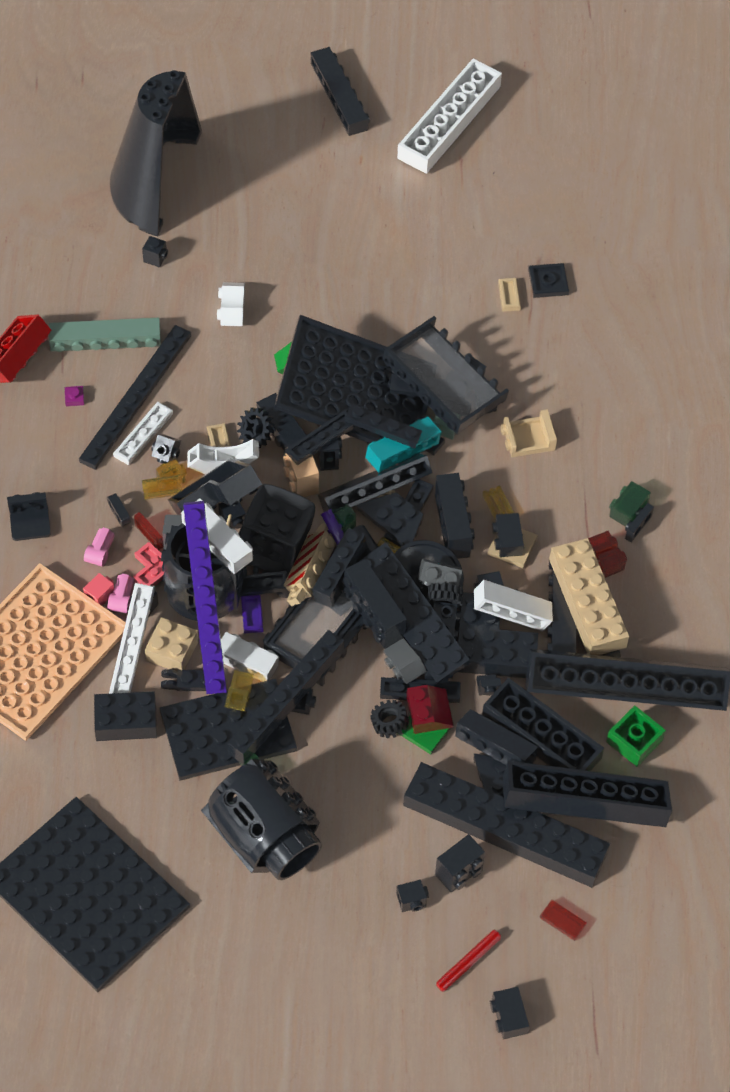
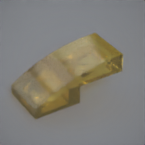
(239, 690)

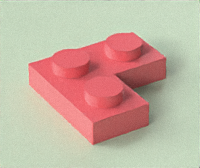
(151, 559)

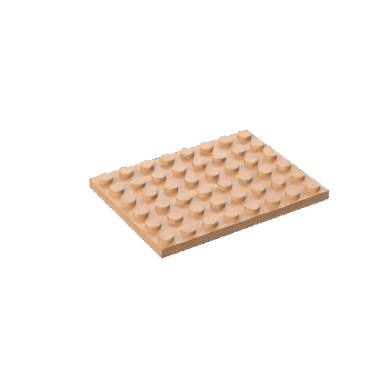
(48, 646)

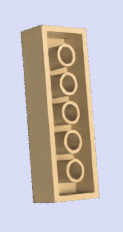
(588, 597)

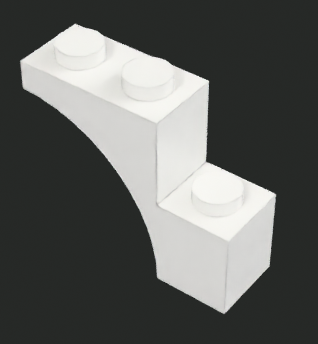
(206, 458)

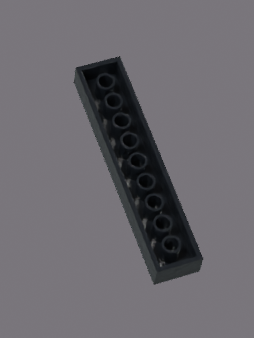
(627, 679)
(514, 830)

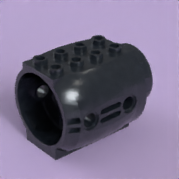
(180, 583)
(265, 821)

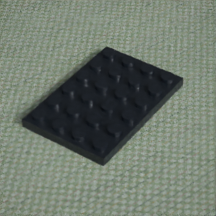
(203, 726)

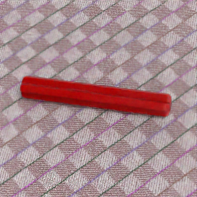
(468, 960)

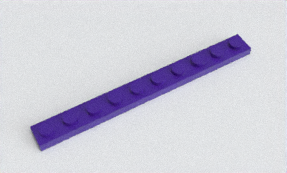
(205, 597)

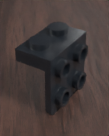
(29, 516)

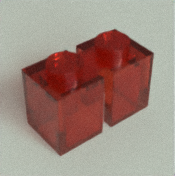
(607, 551)

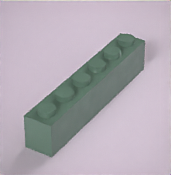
(104, 334)

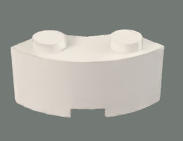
(231, 304)

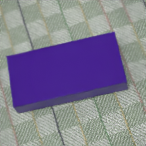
(252, 614)

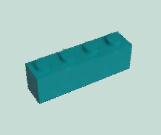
(387, 452)

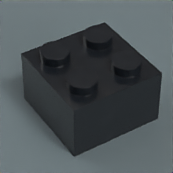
(460, 863)

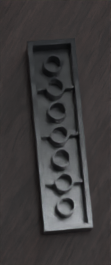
(586, 794)

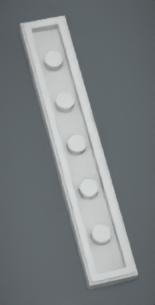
(132, 639)

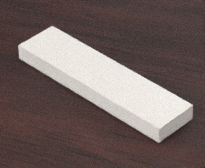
(143, 433)

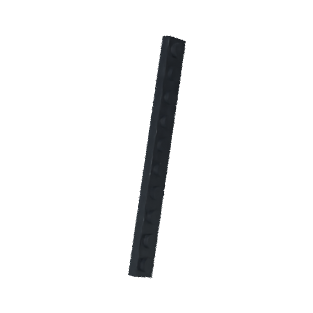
(134, 397)

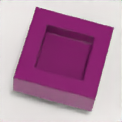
(74, 396)

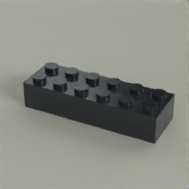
(557, 739)

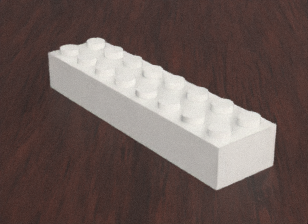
(449, 116)

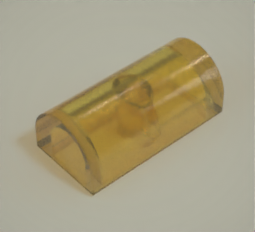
(161, 487)

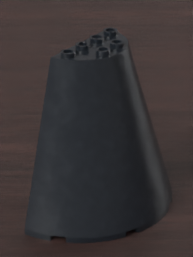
(160, 115)

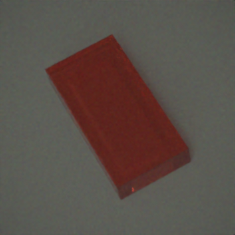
(148, 531)
(563, 920)

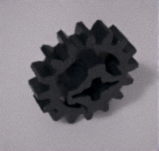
(256, 427)

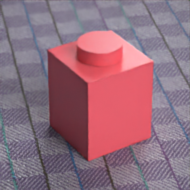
(99, 589)

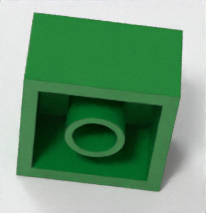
(635, 735)

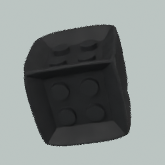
(277, 527)

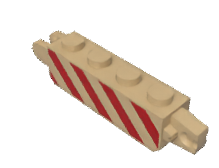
(309, 565)

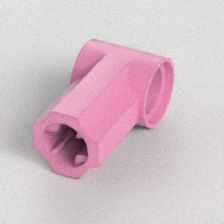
(98, 551)
(120, 598)

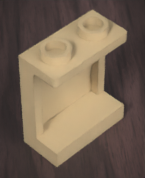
(529, 435)

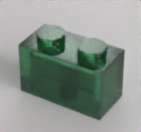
(628, 503)

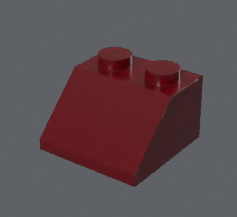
(429, 708)

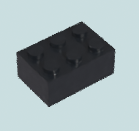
(125, 716)

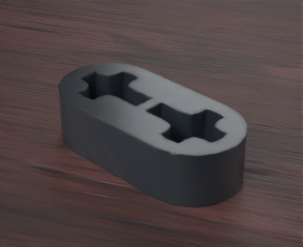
(118, 509)

